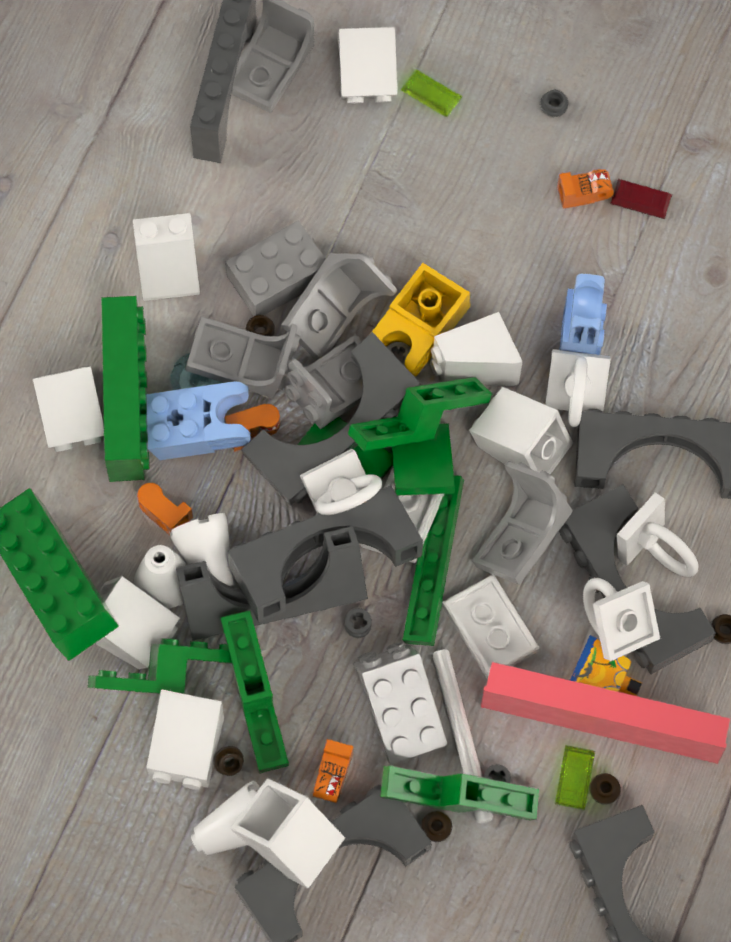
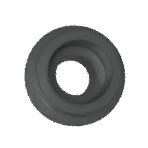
(554, 96)

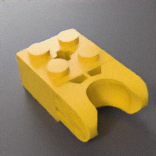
(416, 324)

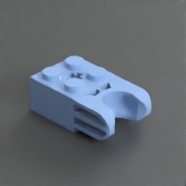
(584, 316)
(193, 420)

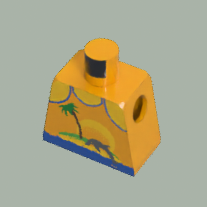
(602, 673)

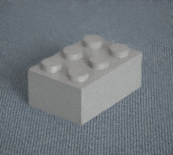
(275, 269)

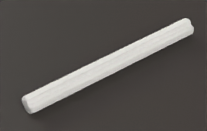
(458, 721)

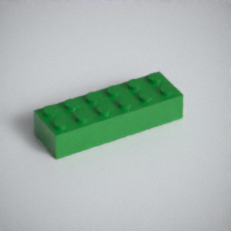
(124, 388)
(52, 576)

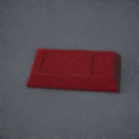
(641, 198)

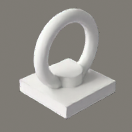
(577, 383)
(340, 484)
(643, 532)
(622, 618)

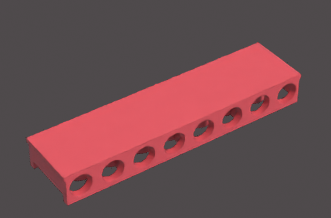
(605, 713)

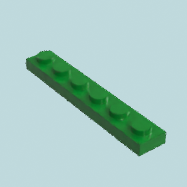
(432, 572)

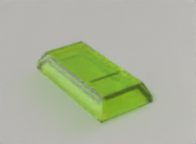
(431, 93)
(575, 777)

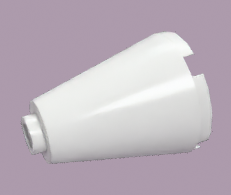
(207, 542)
(159, 576)
(214, 831)

